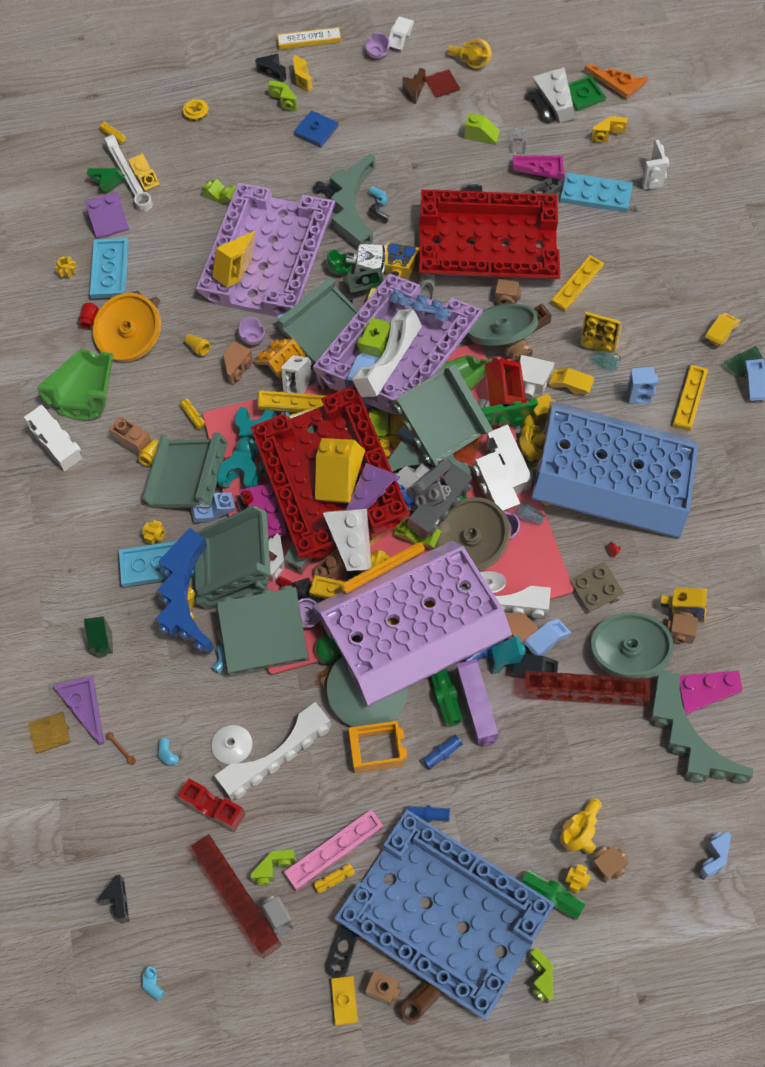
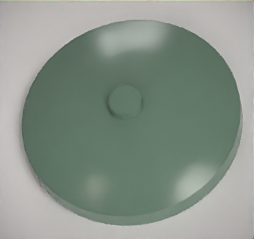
(503, 324)
(632, 645)
(349, 704)

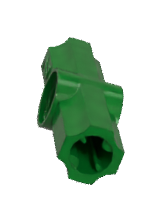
(446, 698)
(556, 893)

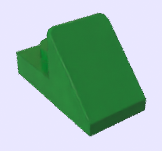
(107, 177)

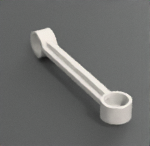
(114, 149)

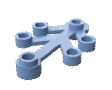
(421, 304)

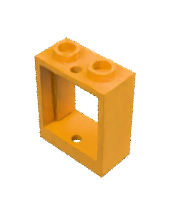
(373, 730)

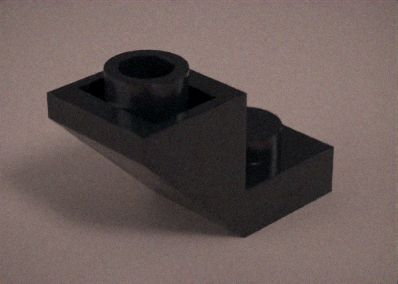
(533, 663)

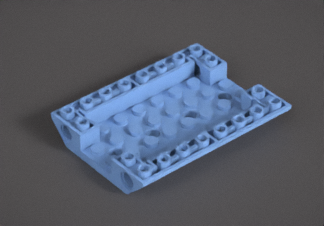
(612, 485)
(462, 890)

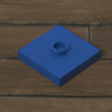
(316, 128)

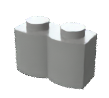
(278, 916)

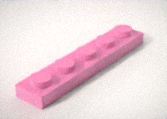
(333, 850)

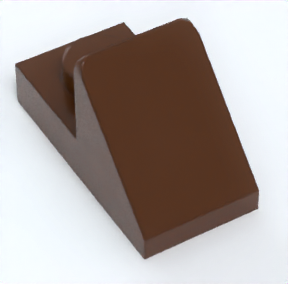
(414, 86)

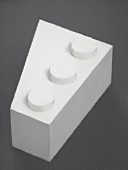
(556, 92)
(53, 438)
(511, 458)
(495, 481)
(351, 537)

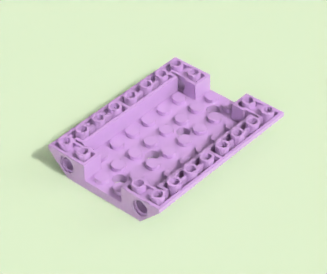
(287, 259)
(421, 360)
(425, 637)

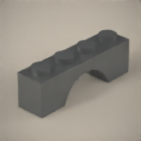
(426, 518)

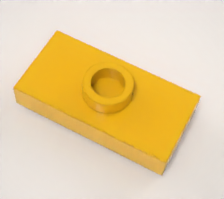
(344, 1001)

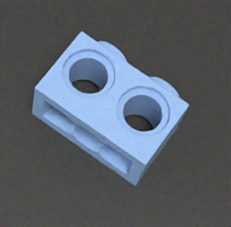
(641, 385)

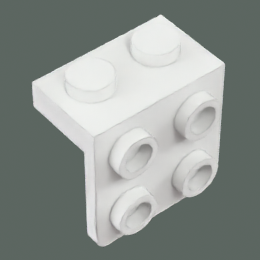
(655, 169)

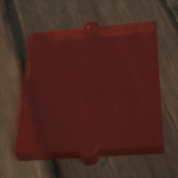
(442, 83)

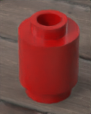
(87, 315)

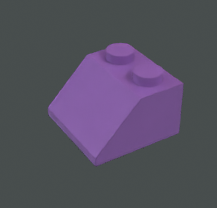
(107, 215)

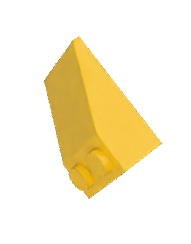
(337, 469)

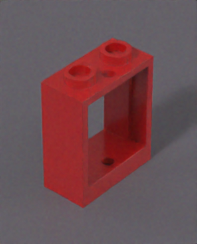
(497, 383)

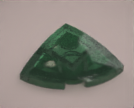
(737, 363)

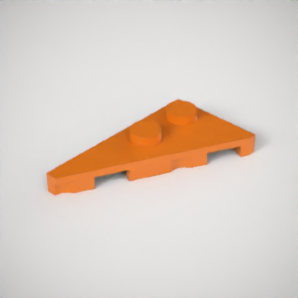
(617, 80)

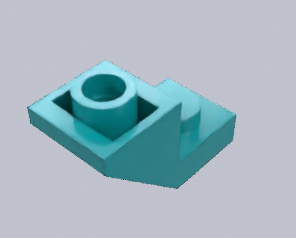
(506, 653)

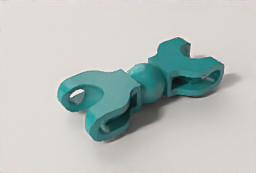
(242, 461)

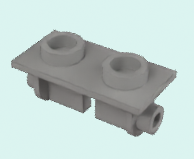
(432, 495)

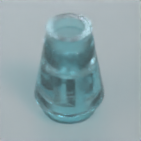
(607, 359)
(530, 514)

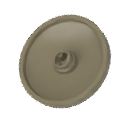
(479, 528)

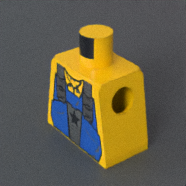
(400, 259)
(687, 600)

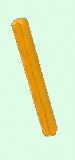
(382, 568)

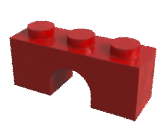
(219, 810)

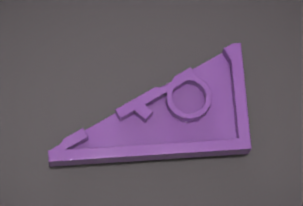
(370, 486)
(82, 700)

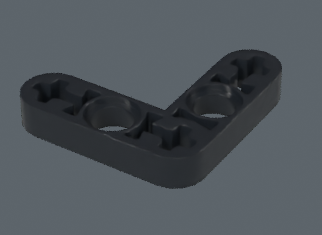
(343, 935)

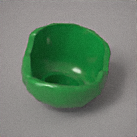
(336, 263)
(326, 650)

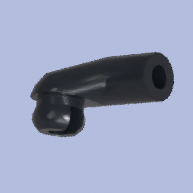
(325, 187)
(375, 212)

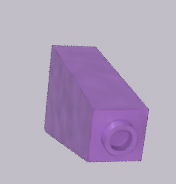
(476, 702)

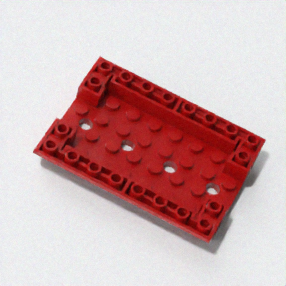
(488, 221)
(291, 465)

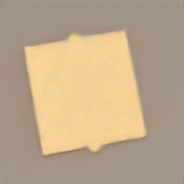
(49, 732)

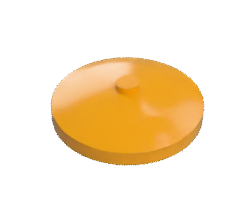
(127, 327)

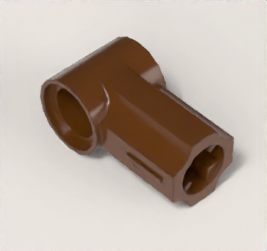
(421, 1001)

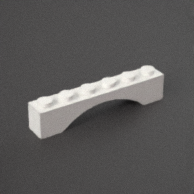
(402, 332)
(530, 601)
(240, 776)

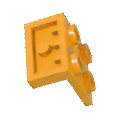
(278, 354)

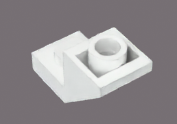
(399, 32)
(276, 554)

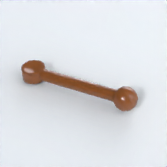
(130, 759)

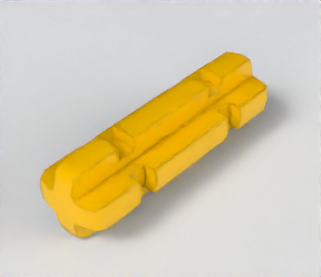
(109, 130)
(192, 413)
(334, 878)

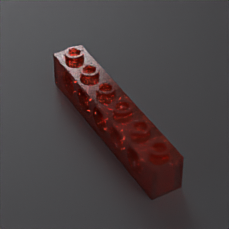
(586, 688)
(236, 896)

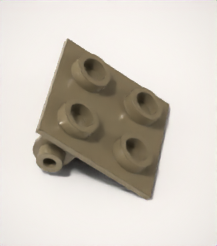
(597, 587)

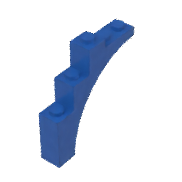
(178, 567)

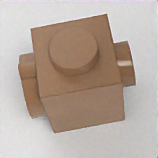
(507, 292)
(683, 627)
(609, 863)
(383, 988)

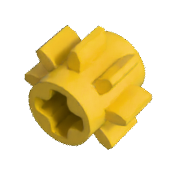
(65, 266)
(153, 532)
(578, 878)

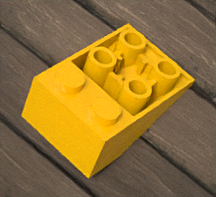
(233, 259)
(600, 333)

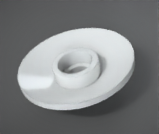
(494, 580)
(232, 753)

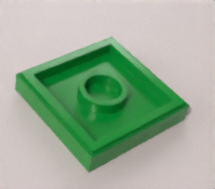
(585, 93)

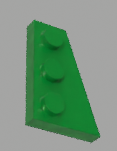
(511, 415)

